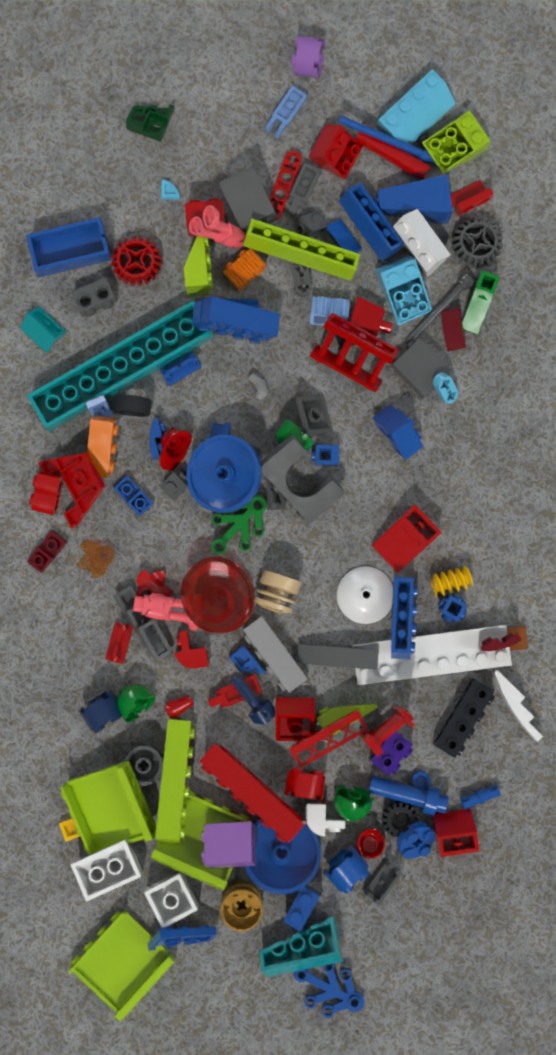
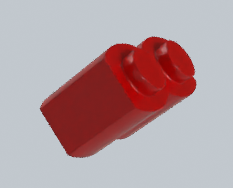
(46, 493)

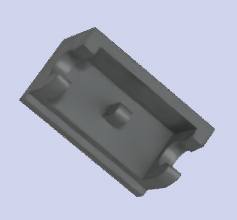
(382, 881)

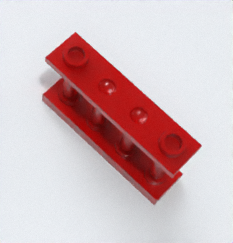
(362, 339)
(388, 728)

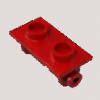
(119, 643)

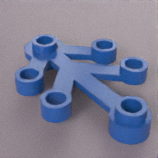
(332, 990)

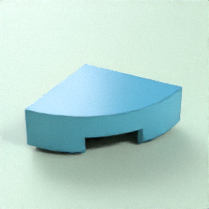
(169, 191)

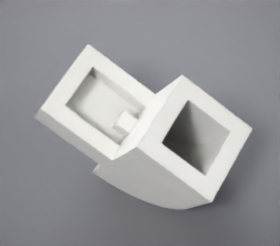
(317, 819)

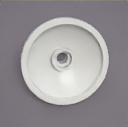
(351, 597)

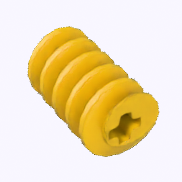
(451, 581)

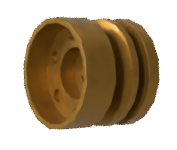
(243, 916)

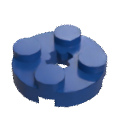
(416, 840)

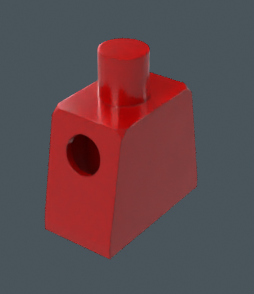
(369, 317)

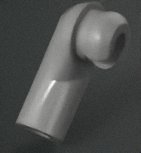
(261, 386)

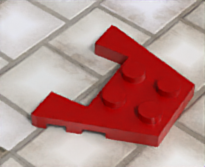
(82, 481)

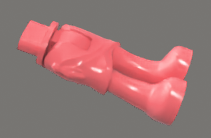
(225, 233)
(159, 606)

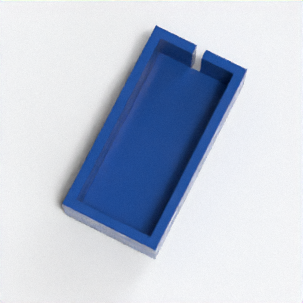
(68, 247)
(235, 320)

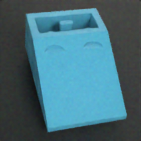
(404, 289)

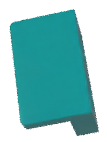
(42, 329)

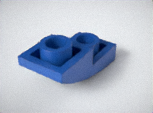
(156, 433)
(133, 495)

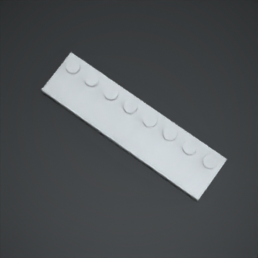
(437, 655)

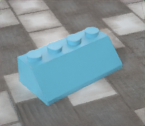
(417, 109)

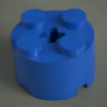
(346, 869)

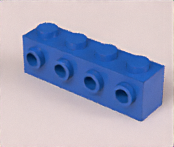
(371, 222)
(402, 618)

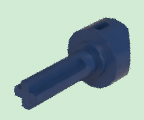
(254, 702)

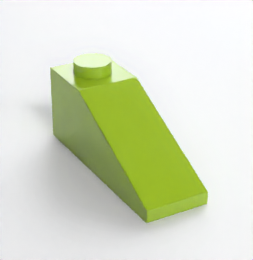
(328, 716)

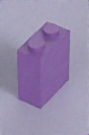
(229, 845)

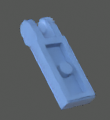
(287, 110)

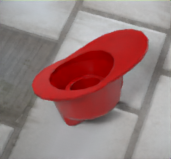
(174, 448)

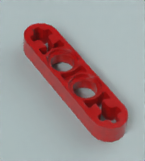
(285, 186)

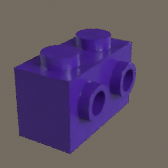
(394, 750)

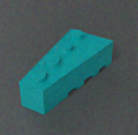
(304, 950)

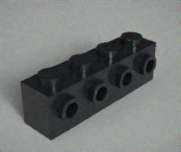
(464, 717)

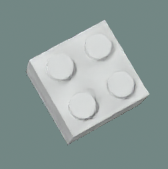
(171, 899)

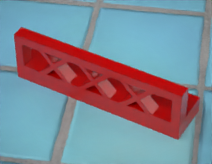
(325, 732)

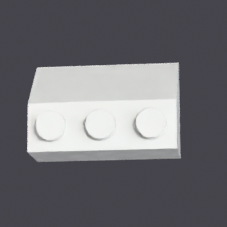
(421, 241)
(107, 870)

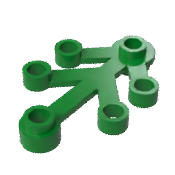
(241, 521)

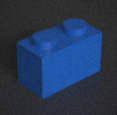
(302, 907)

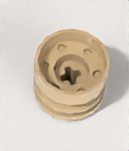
(277, 592)

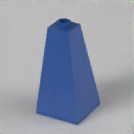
(428, 196)

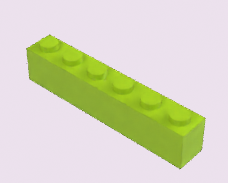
(301, 249)
(174, 780)

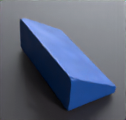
(342, 237)

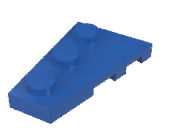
(183, 934)

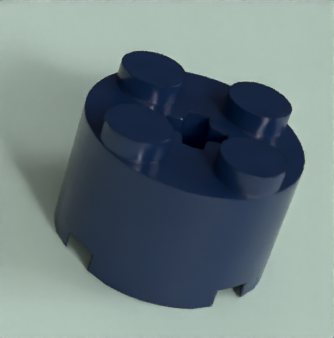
(100, 711)

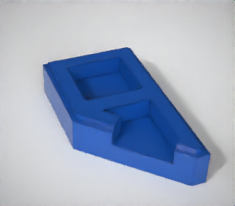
(246, 661)

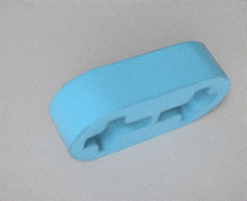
(442, 390)

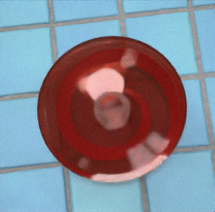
(217, 595)

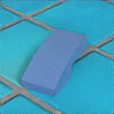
(99, 407)

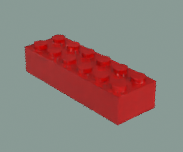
(253, 792)

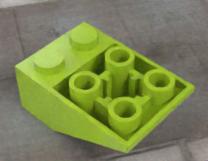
(457, 143)
(197, 278)

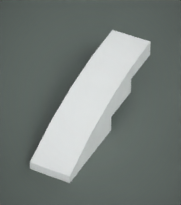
(513, 701)

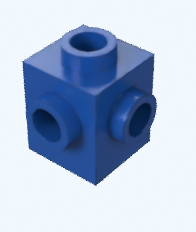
(459, 611)

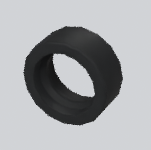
(132, 405)

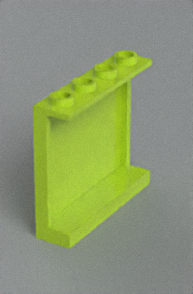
(108, 807)
(187, 855)
(120, 964)

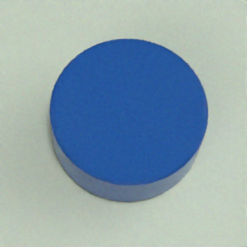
(420, 780)

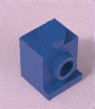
(332, 452)

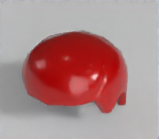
(368, 848)

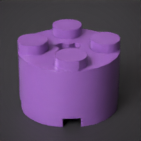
(309, 57)

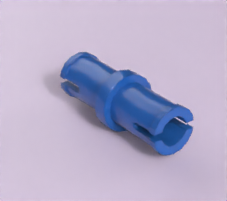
(480, 796)

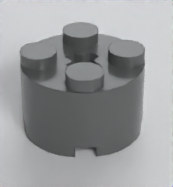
(152, 756)

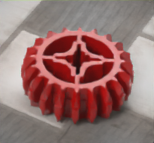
(132, 266)

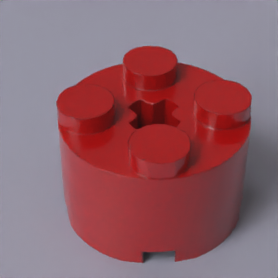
(304, 784)

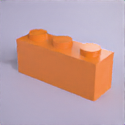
(101, 443)

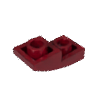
(453, 329)
(47, 551)
(494, 644)

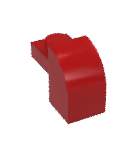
(190, 657)

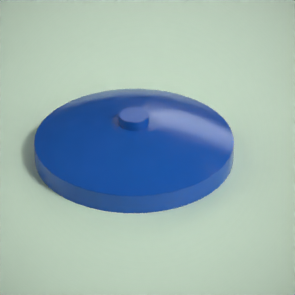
(224, 473)
(284, 866)

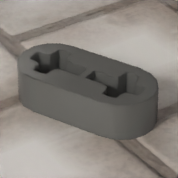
(297, 280)

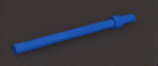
(421, 153)

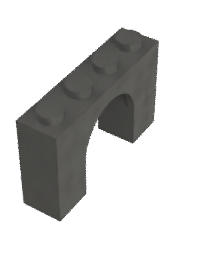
(308, 503)

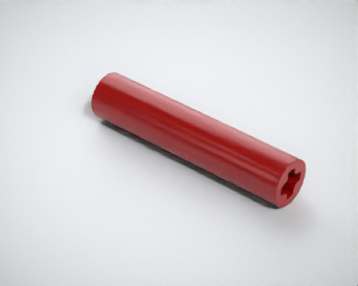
(395, 156)

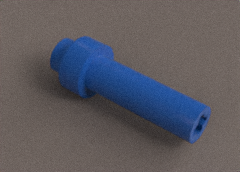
(428, 799)

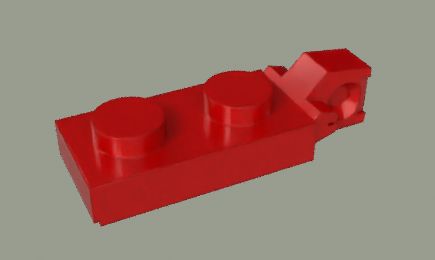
(229, 695)

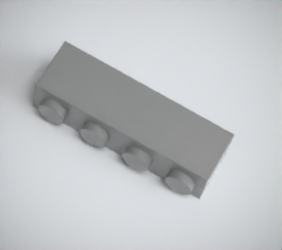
(275, 655)

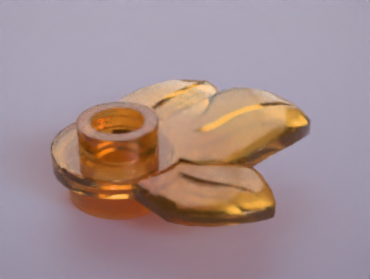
(92, 559)

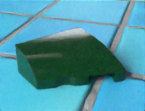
(142, 120)

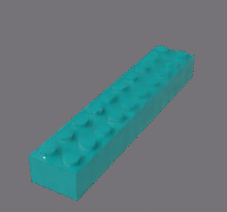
(118, 367)

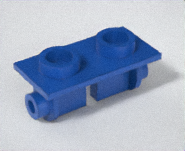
(180, 368)

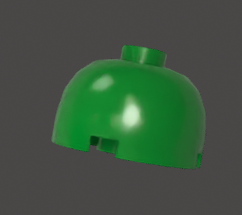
(287, 428)
(134, 700)
(352, 804)

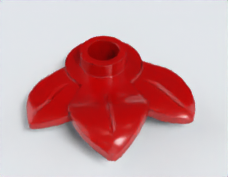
(152, 583)

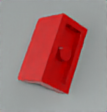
(470, 197)

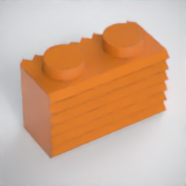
(244, 269)

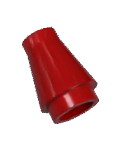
(177, 706)

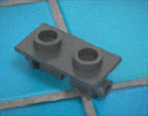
(275, 500)

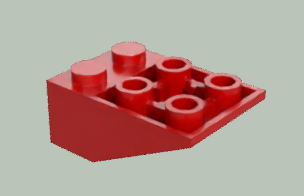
(406, 538)

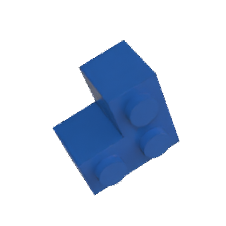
(399, 431)

